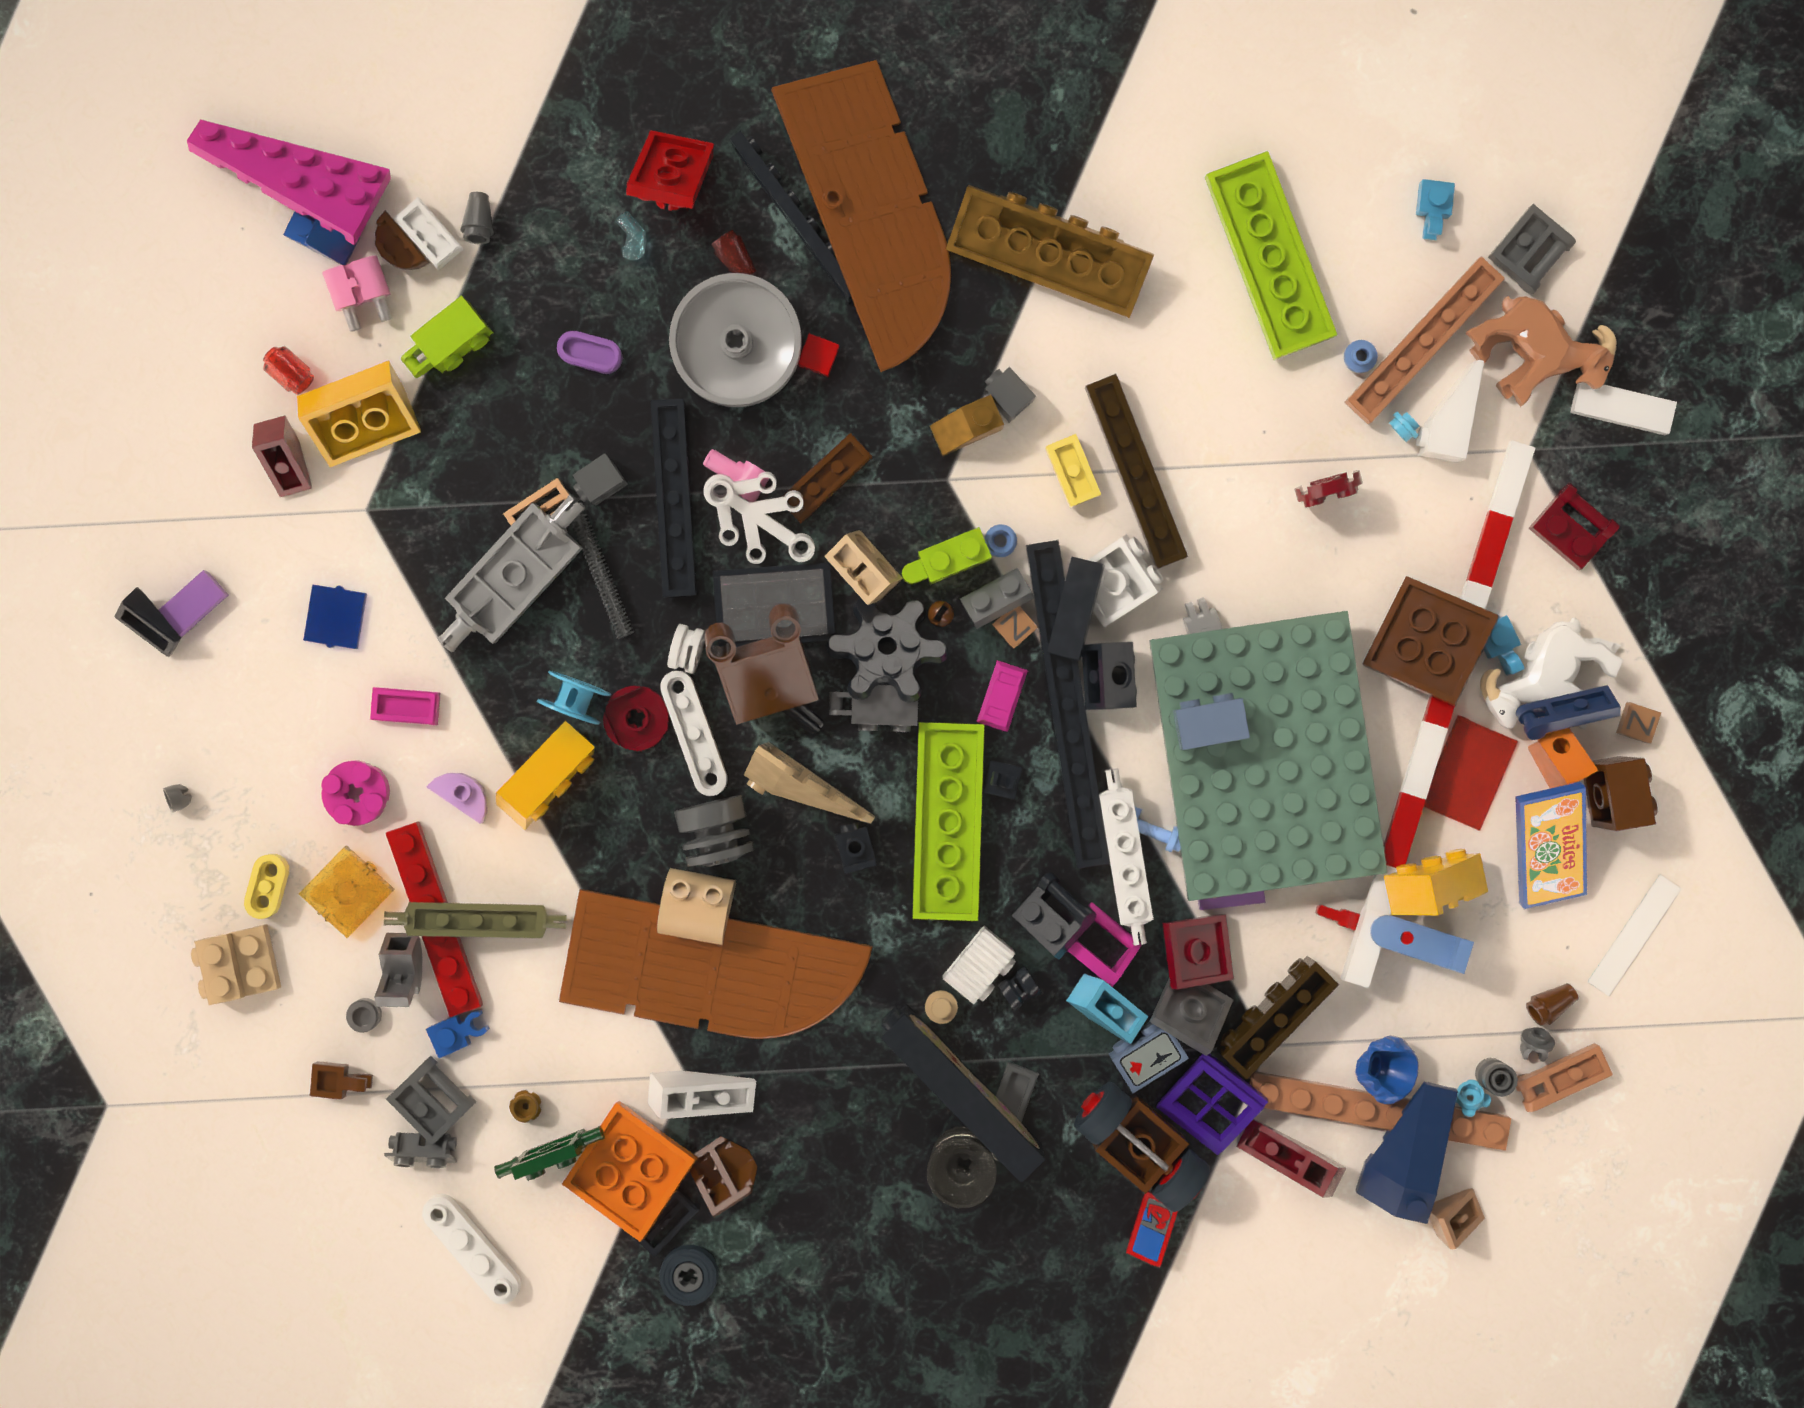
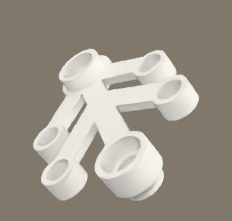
(756, 514)

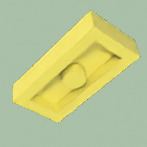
(1072, 470)

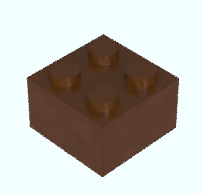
(1620, 794)

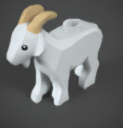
(1549, 670)

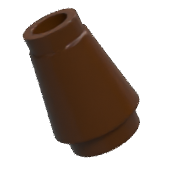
(1551, 1004)

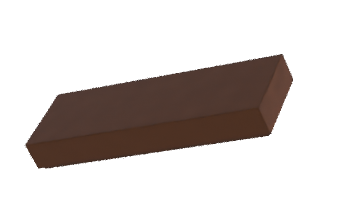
(828, 476)

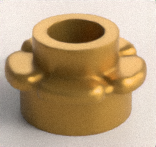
(519, 1112)

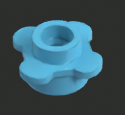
(1480, 1100)

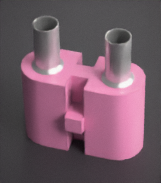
(357, 284)

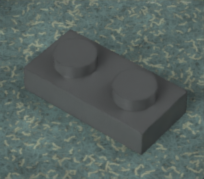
(997, 598)

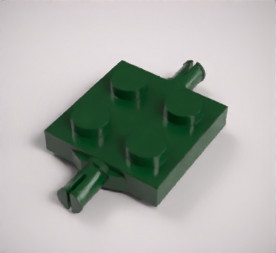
(556, 1152)

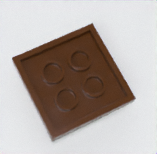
(1431, 640)

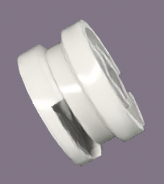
(686, 648)

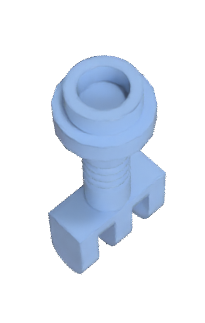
(1159, 833)

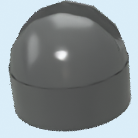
(175, 797)

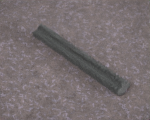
(601, 577)

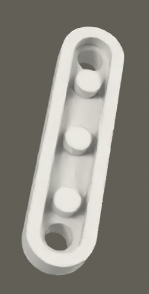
(694, 733)
(471, 1248)

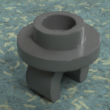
(1536, 1040)

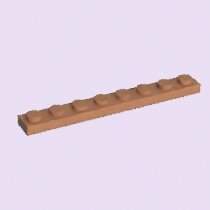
(1361, 1108)

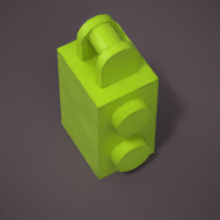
(447, 338)
(948, 558)

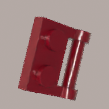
(1567, 535)

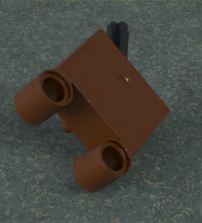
(766, 673)

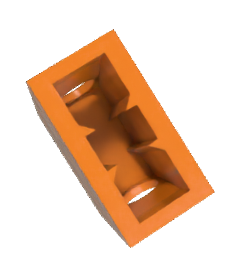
(1567, 763)

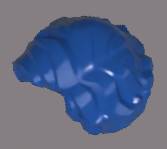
(1388, 1069)

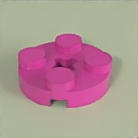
(345, 809)

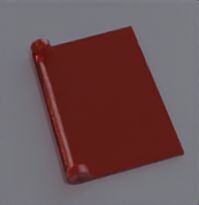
(1469, 772)

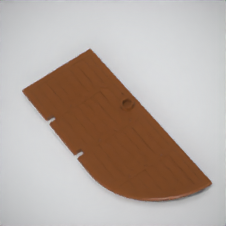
(871, 205)
(750, 987)

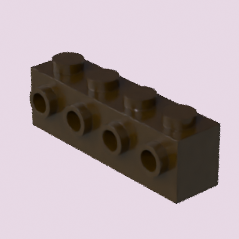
(1277, 1016)

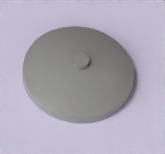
(735, 340)

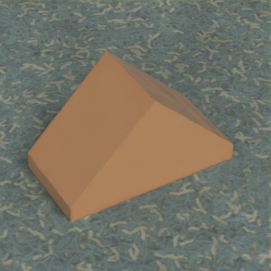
(1456, 1217)

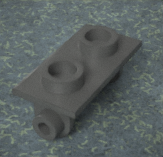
(408, 1150)

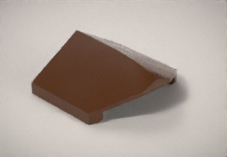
(724, 1174)

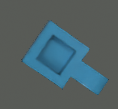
(1434, 203)
(1501, 645)

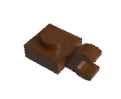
(333, 1080)

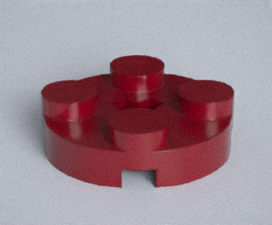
(1327, 486)
(619, 711)

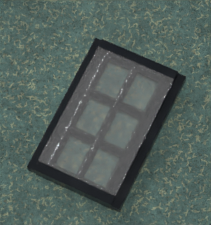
(749, 595)

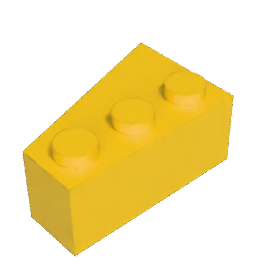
(545, 775)
(1436, 883)

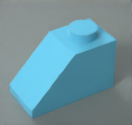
(1107, 1007)

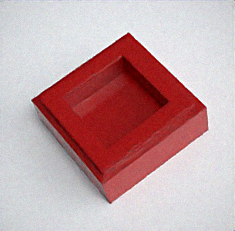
(818, 355)

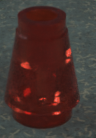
(733, 253)

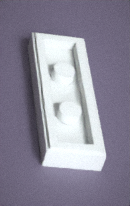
(1624, 408)

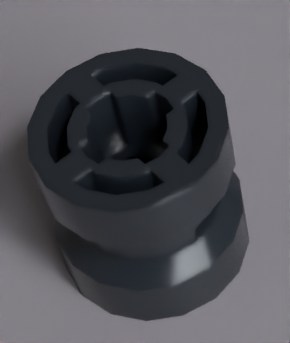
(1013, 993)

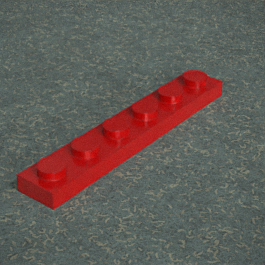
(444, 952)

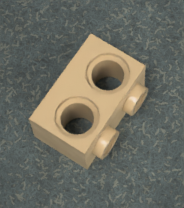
(863, 567)

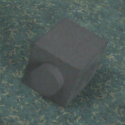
(1009, 393)
(598, 480)

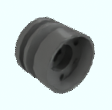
(714, 831)

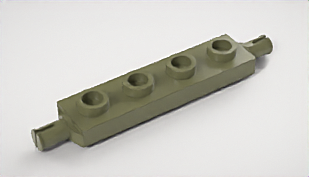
(474, 920)

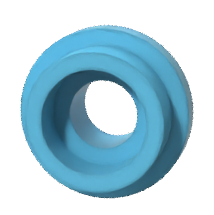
(1404, 426)

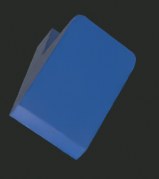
(310, 234)

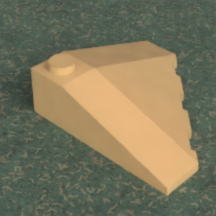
(784, 777)

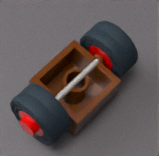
(1142, 1146)

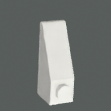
(1450, 425)
(699, 1094)

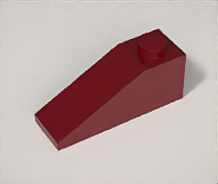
(1292, 1158)

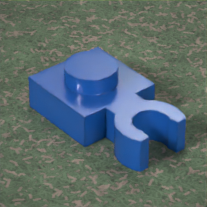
(453, 1034)

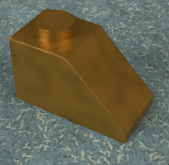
(967, 425)

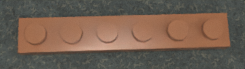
(1424, 340)

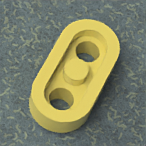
(266, 884)

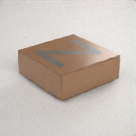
(1015, 626)
(1638, 722)

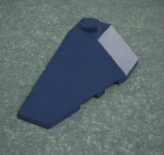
(1409, 1162)

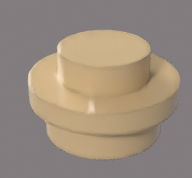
(941, 1007)

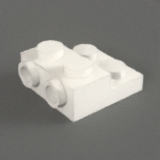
(1125, 579)

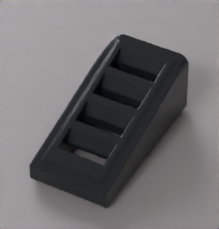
(147, 622)

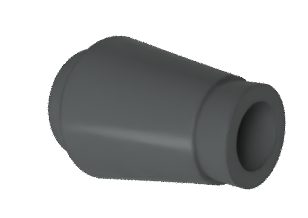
(477, 220)

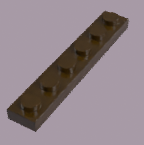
(1136, 471)

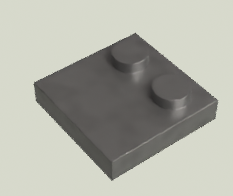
(1192, 1015)

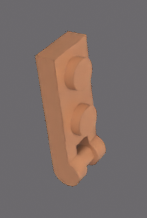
(1563, 1077)

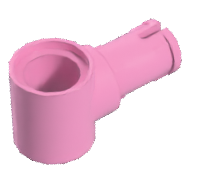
(736, 471)

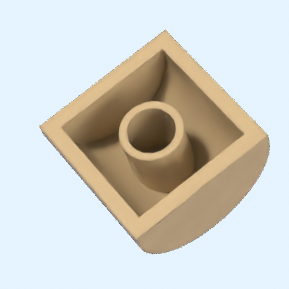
(695, 906)

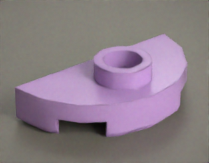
(461, 792)

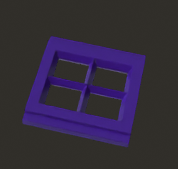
(1231, 1082)

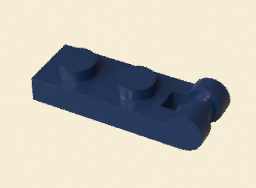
(1567, 711)

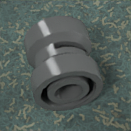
(1489, 1073)

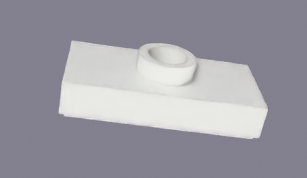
(428, 233)

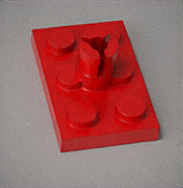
(670, 170)

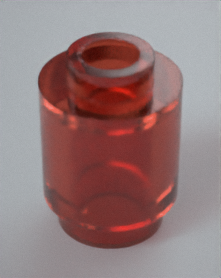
(287, 369)

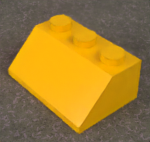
(357, 414)

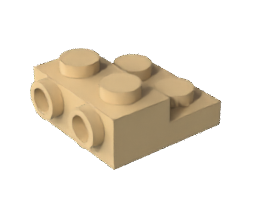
(236, 964)

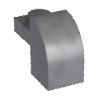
(401, 970)

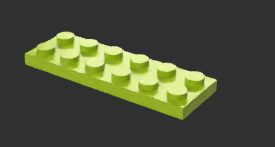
(1270, 255)
(948, 821)

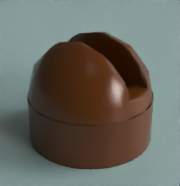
(947, 616)

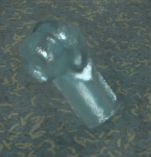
(635, 239)

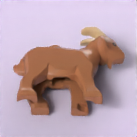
(1543, 345)

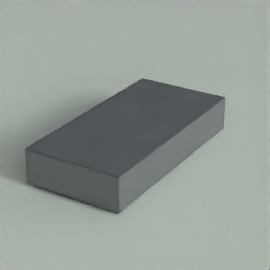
(1016, 1088)

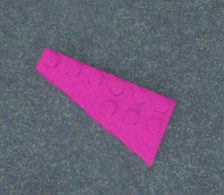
(304, 179)

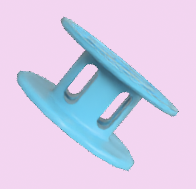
(574, 697)

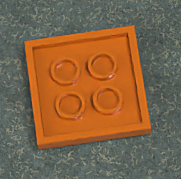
(630, 1171)

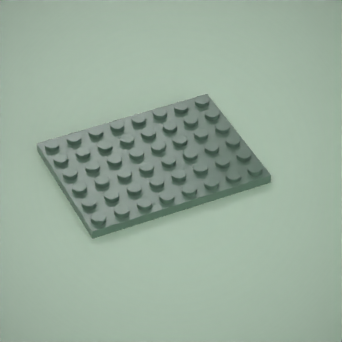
(1299, 791)

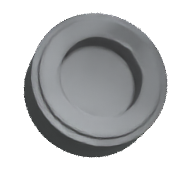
(363, 1015)

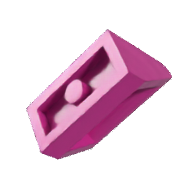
(1095, 964)

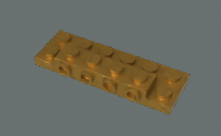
(1050, 249)

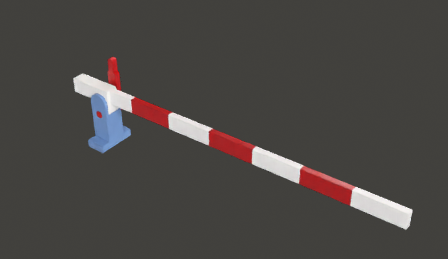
(1375, 925)

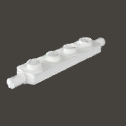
(1126, 856)

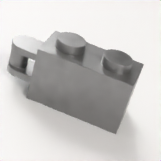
(880, 708)

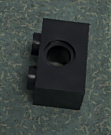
(1109, 676)

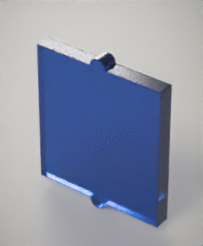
(335, 616)

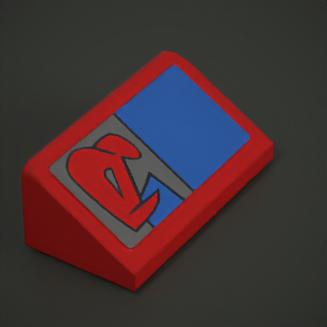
(1151, 1231)

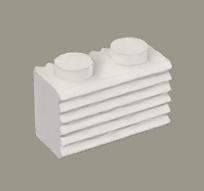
(979, 965)

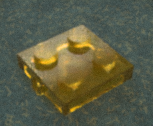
(346, 891)

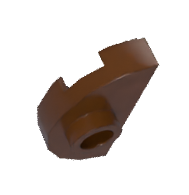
(396, 245)

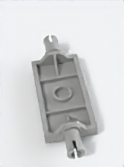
(513, 573)

